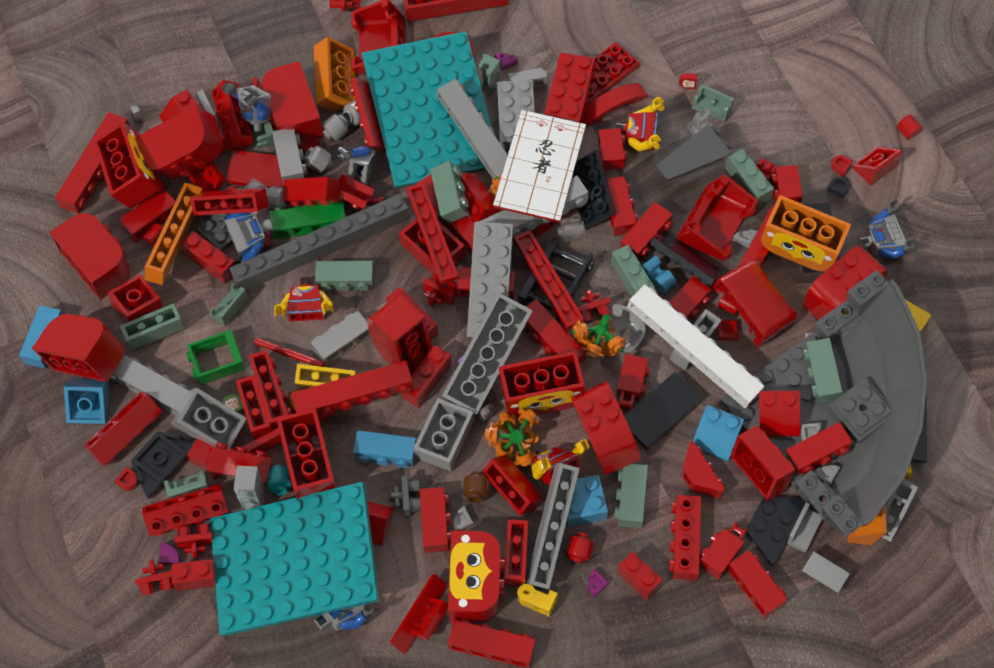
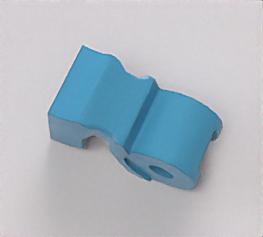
(660, 278)

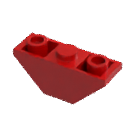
(700, 474)

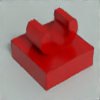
(766, 168)

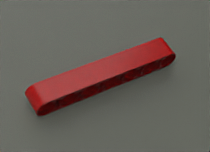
(755, 252)

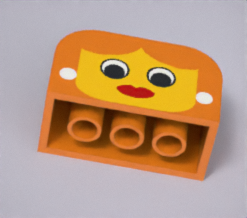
(804, 234)

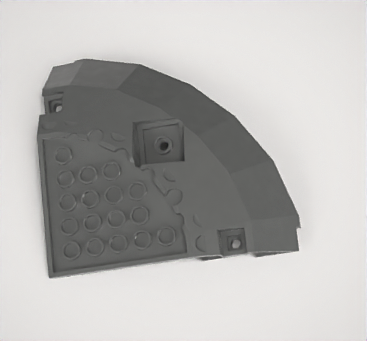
(877, 367)

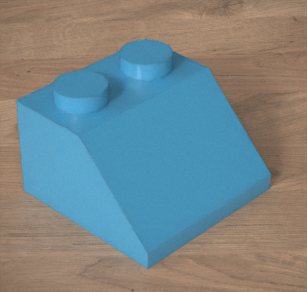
(86, 401)
(718, 432)

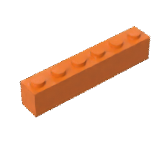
(171, 236)

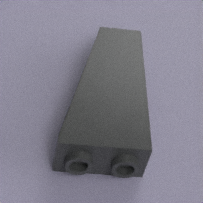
(695, 153)

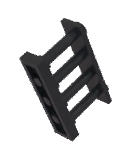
(551, 251)

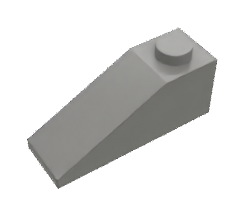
(897, 507)

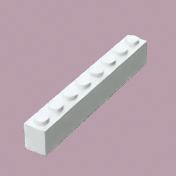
(695, 346)

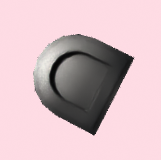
(838, 186)

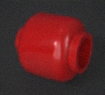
(579, 547)

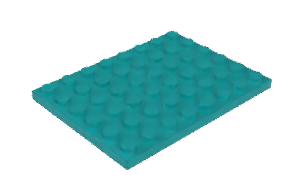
(409, 114)
(293, 559)

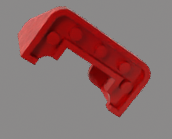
(378, 27)
(717, 217)
(756, 301)

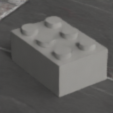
(208, 419)
(443, 434)

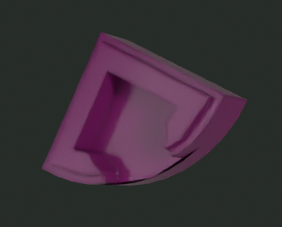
(506, 60)
(168, 555)
(596, 583)

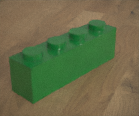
(305, 219)

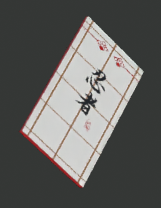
(539, 166)

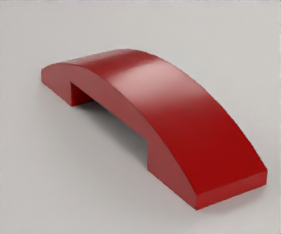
(612, 100)

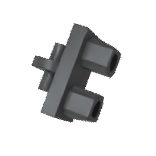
(409, 504)

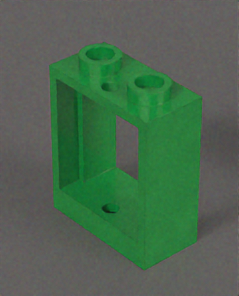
(209, 344)

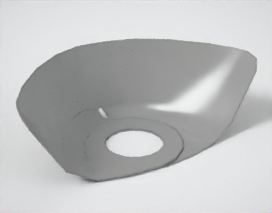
(625, 319)

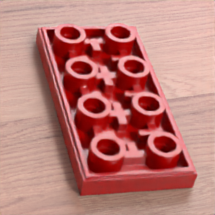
(611, 68)
(365, 107)
(250, 165)

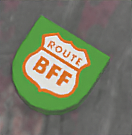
(233, 402)

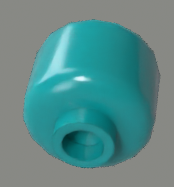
(279, 480)

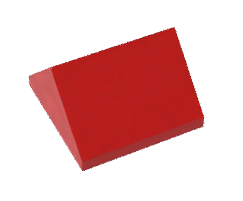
(878, 164)
(379, 519)

